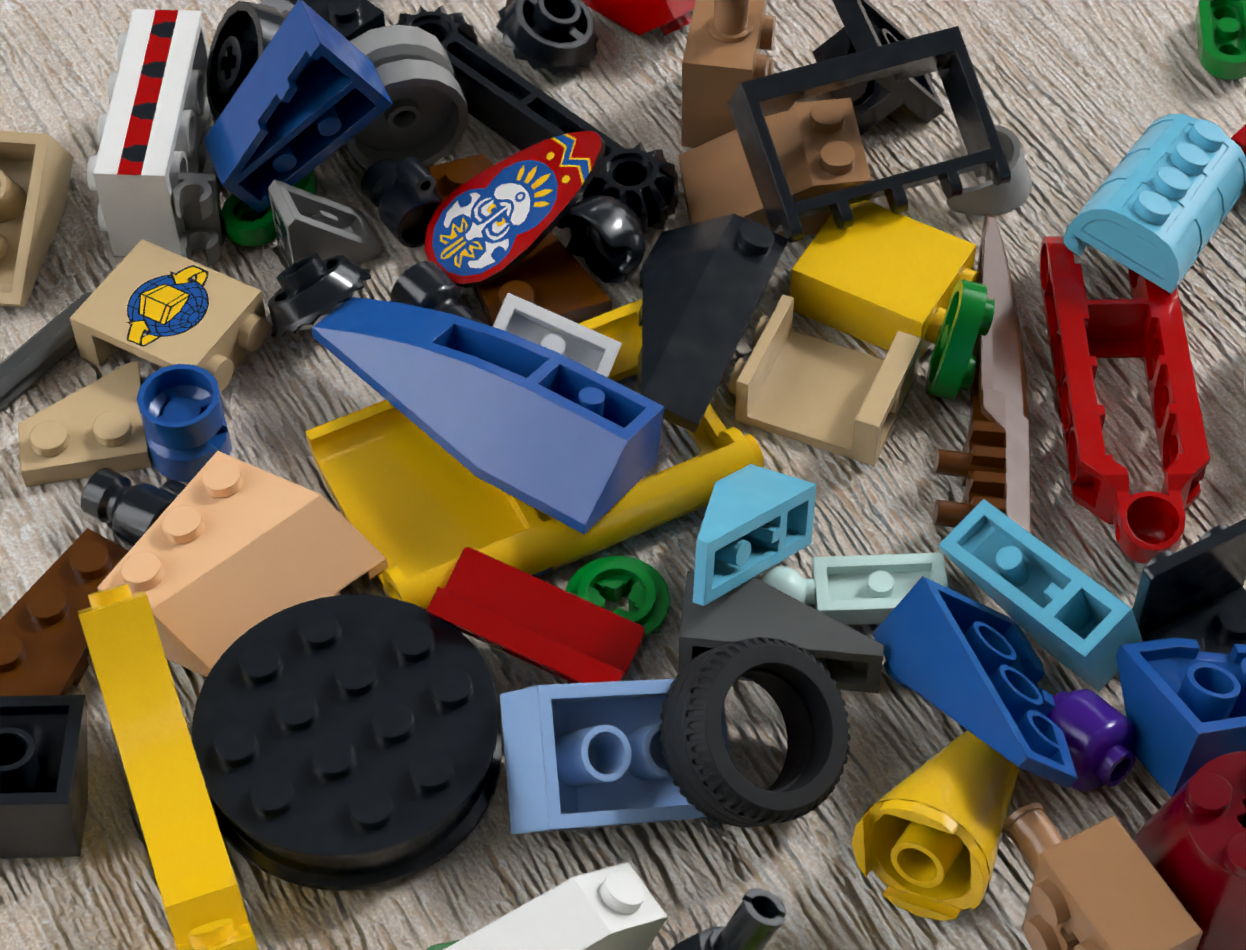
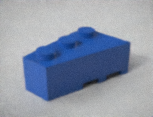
(294, 108)

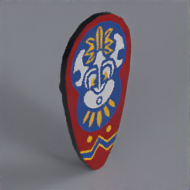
(510, 208)

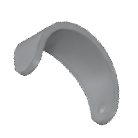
(1003, 198)

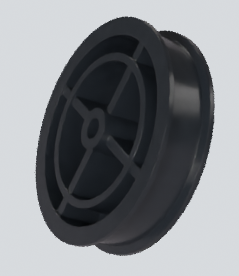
(348, 741)

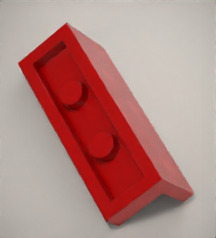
(536, 621)

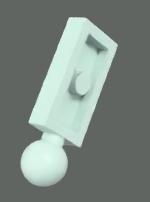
(858, 586)

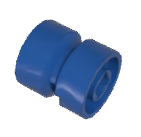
(182, 420)

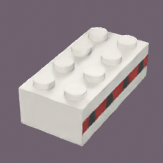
(151, 128)

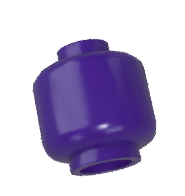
(1096, 737)

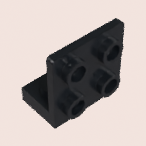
(1197, 592)

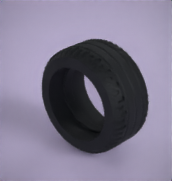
(812, 719)

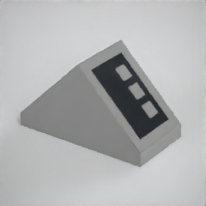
(320, 226)

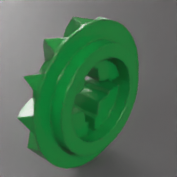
(616, 578)

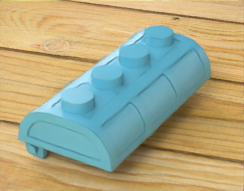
(1163, 199)

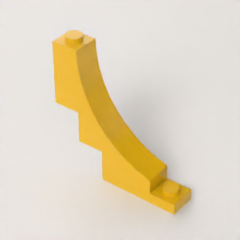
(164, 774)

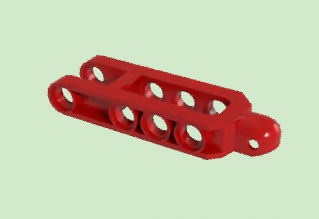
(1124, 328)

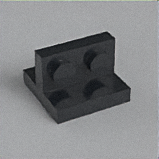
(875, 99)

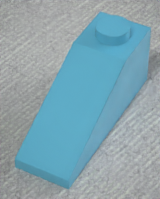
(750, 526)
(1043, 593)

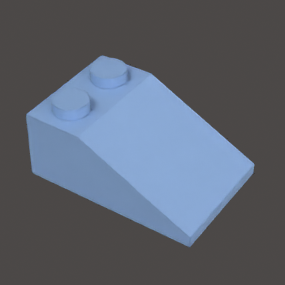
(589, 757)

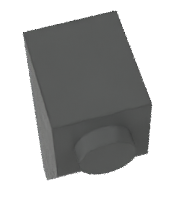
(764, 611)

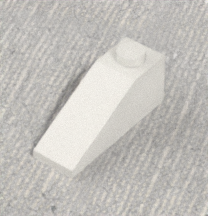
(583, 913)

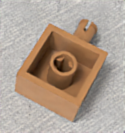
(720, 53)
(1095, 890)

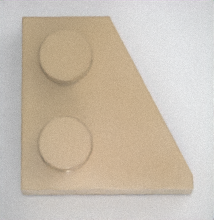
(86, 432)

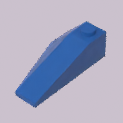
(977, 673)
(1183, 705)

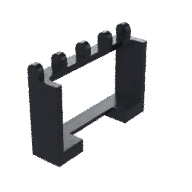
(904, 59)

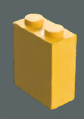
(881, 276)

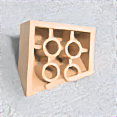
(237, 553)

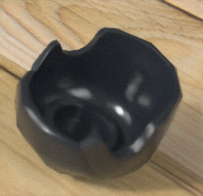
(606, 236)

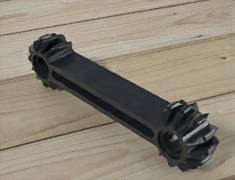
(529, 116)

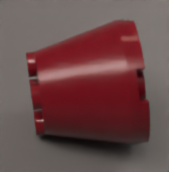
(1201, 850)

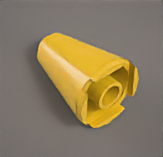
(939, 830)

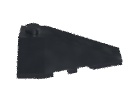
(696, 307)

